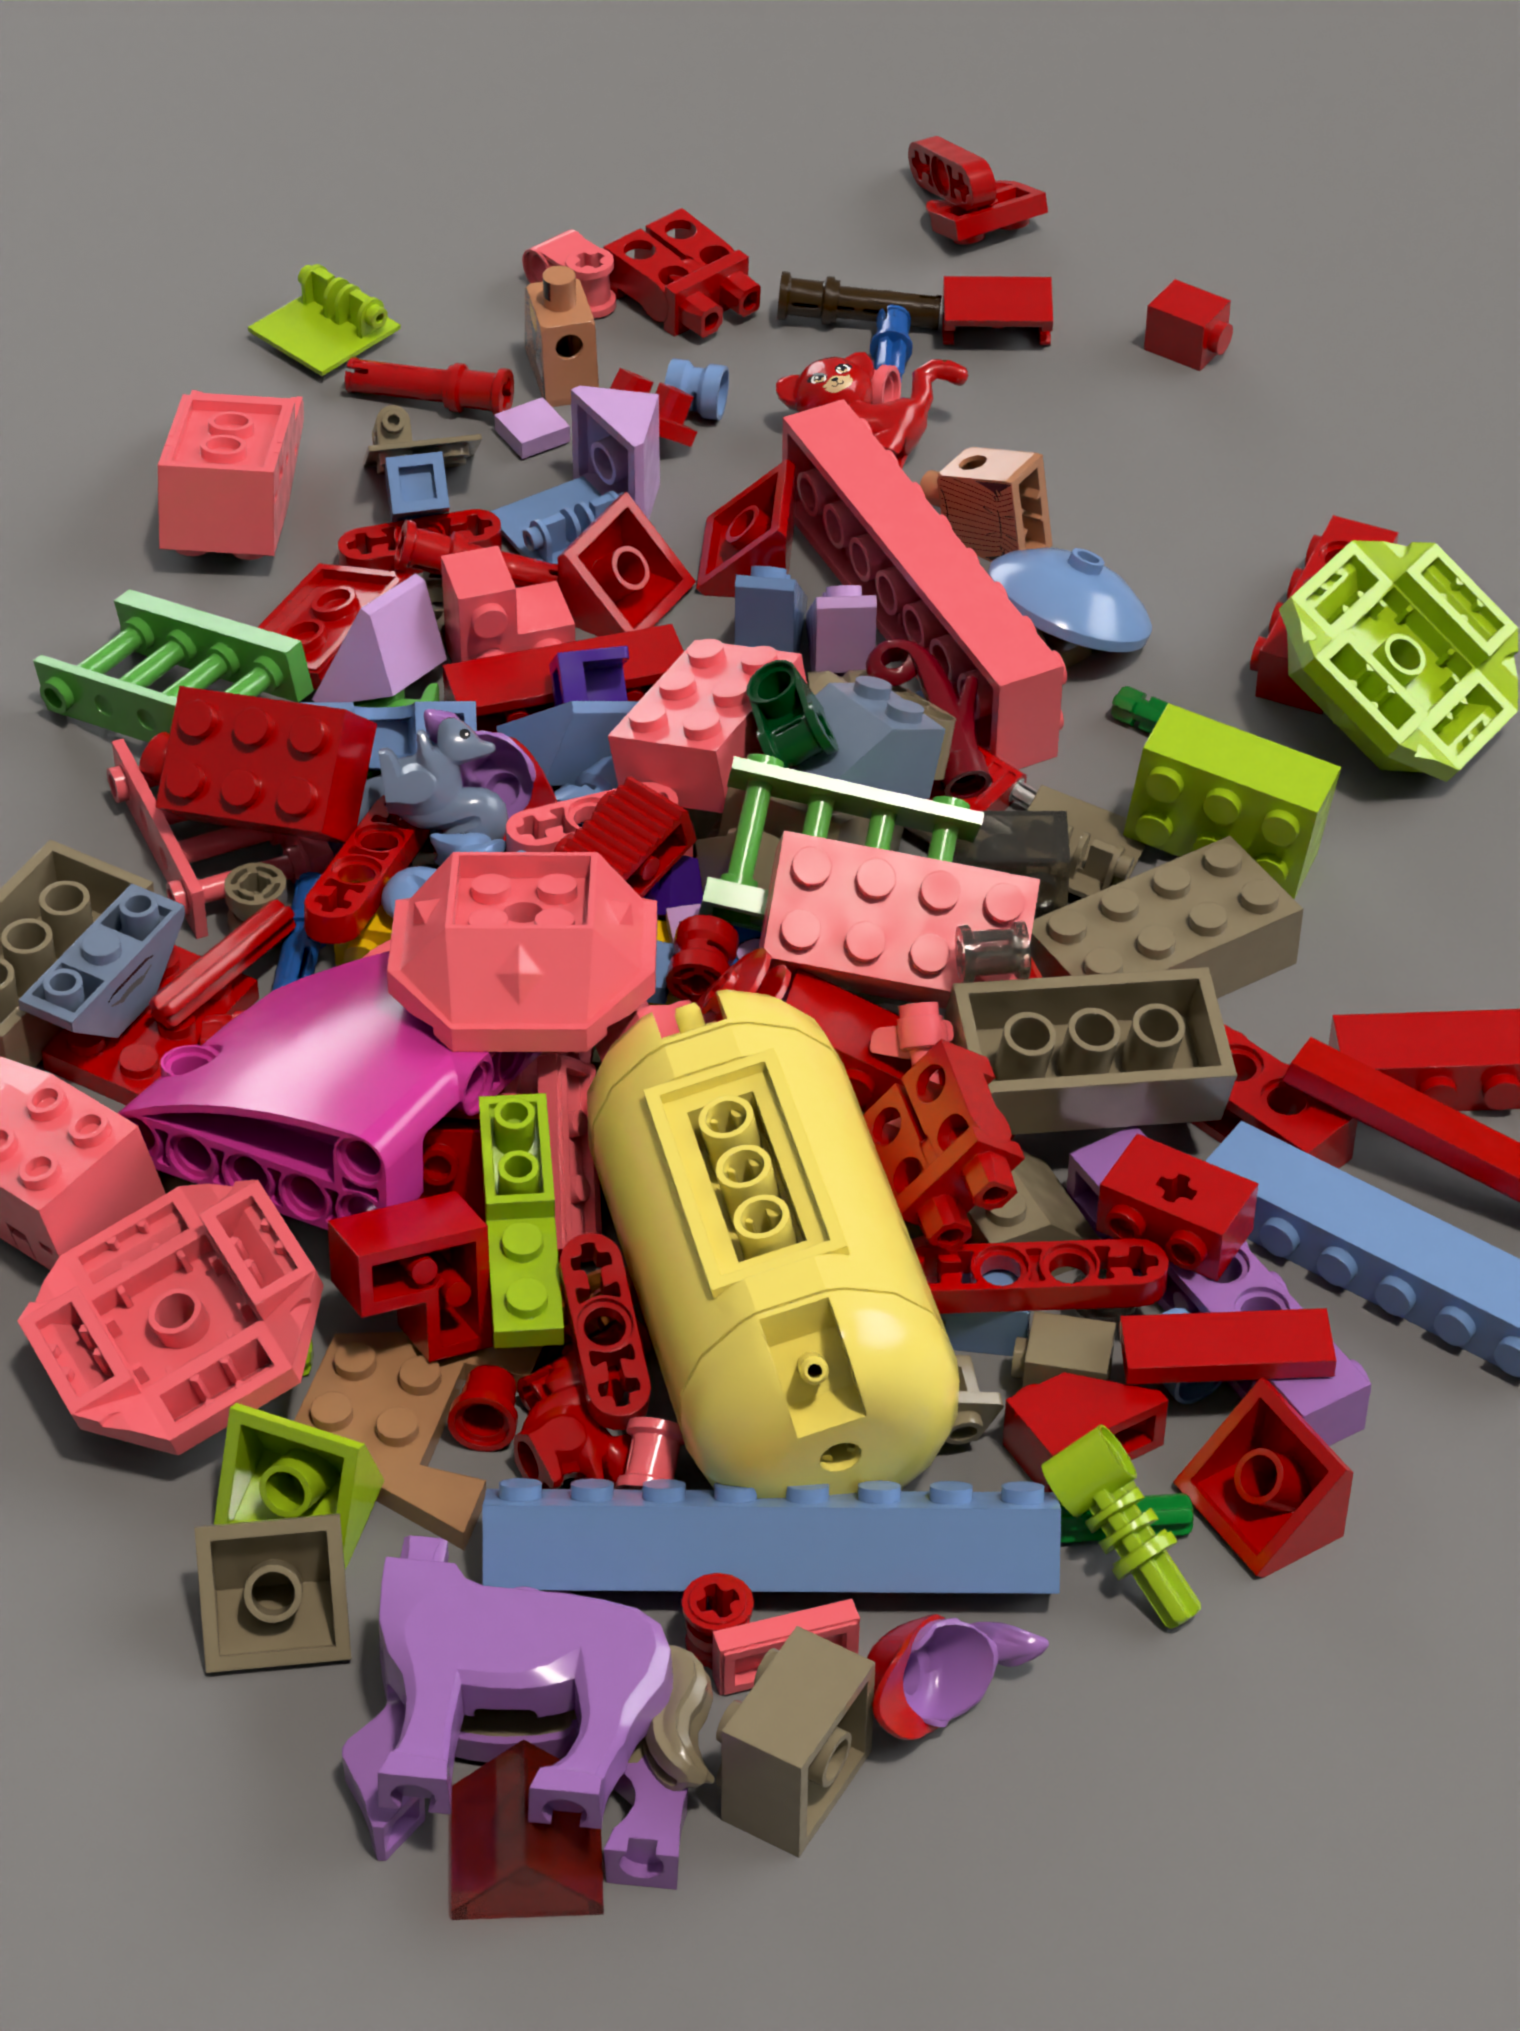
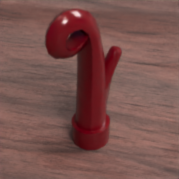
(966, 767)

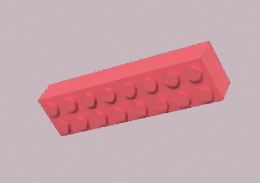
(927, 585)

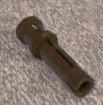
(830, 301)

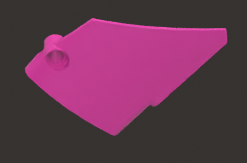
(315, 1096)

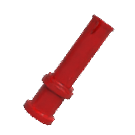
(453, 387)
(423, 551)

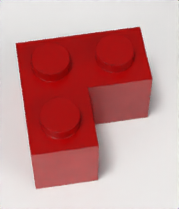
(425, 1263)

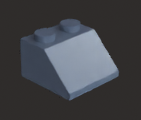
(879, 739)

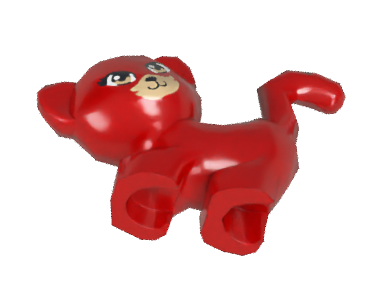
(895, 423)

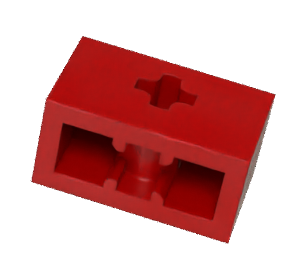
(1179, 1203)

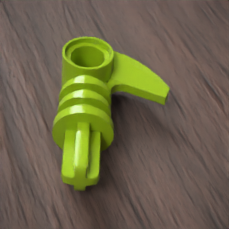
(1100, 1478)

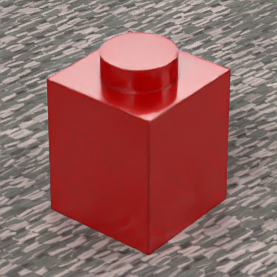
(1188, 325)

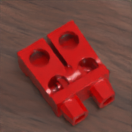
(684, 277)
(949, 1144)

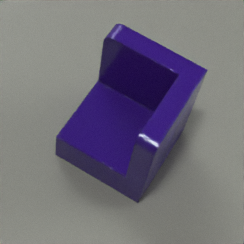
(589, 675)

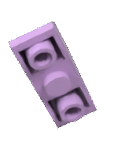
(841, 629)

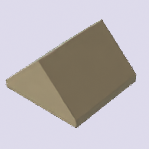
(273, 1593)

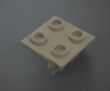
(394, 438)
(1096, 842)

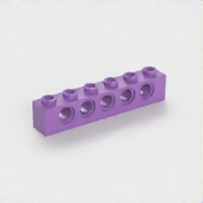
(1330, 1405)

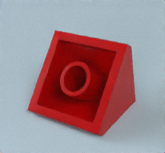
(749, 532)
(620, 573)
(1269, 1483)

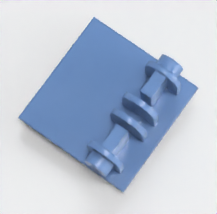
(553, 518)

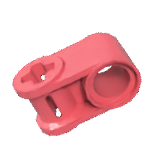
(587, 260)

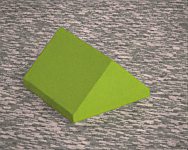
(294, 1471)

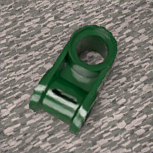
(788, 715)

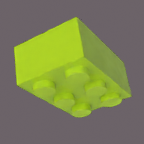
(1221, 782)

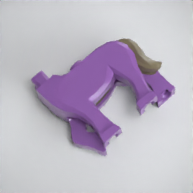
(565, 1671)

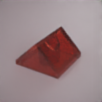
(515, 1865)

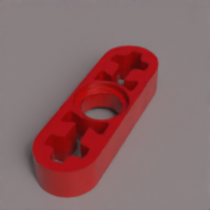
(952, 173)
(370, 545)
(582, 1309)

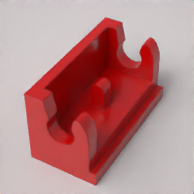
(997, 304)

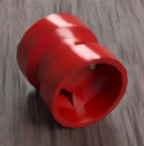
(696, 956)

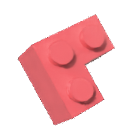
(491, 615)

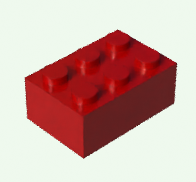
(266, 764)

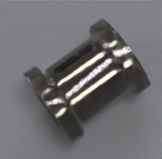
(993, 952)

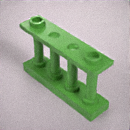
(170, 637)
(764, 776)

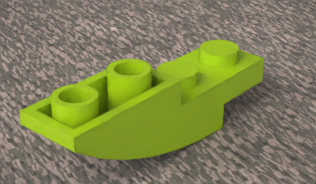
(520, 1221)

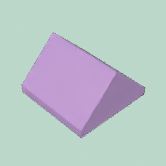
(617, 442)
(385, 647)

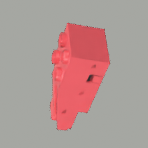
(228, 474)
(65, 1164)

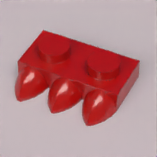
(1010, 211)

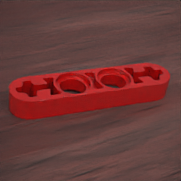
(341, 909)
(1035, 1285)

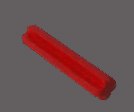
(222, 964)

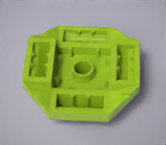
(1404, 655)

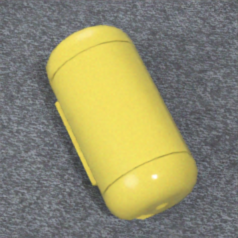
(758, 1187)

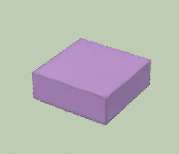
(532, 428)

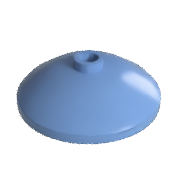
(1074, 597)

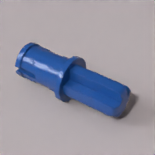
(891, 342)

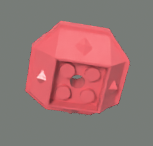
(523, 951)
(177, 1316)

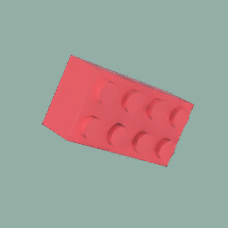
(883, 916)

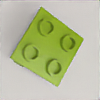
(325, 322)

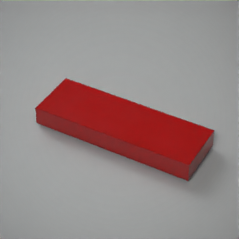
(1227, 1346)

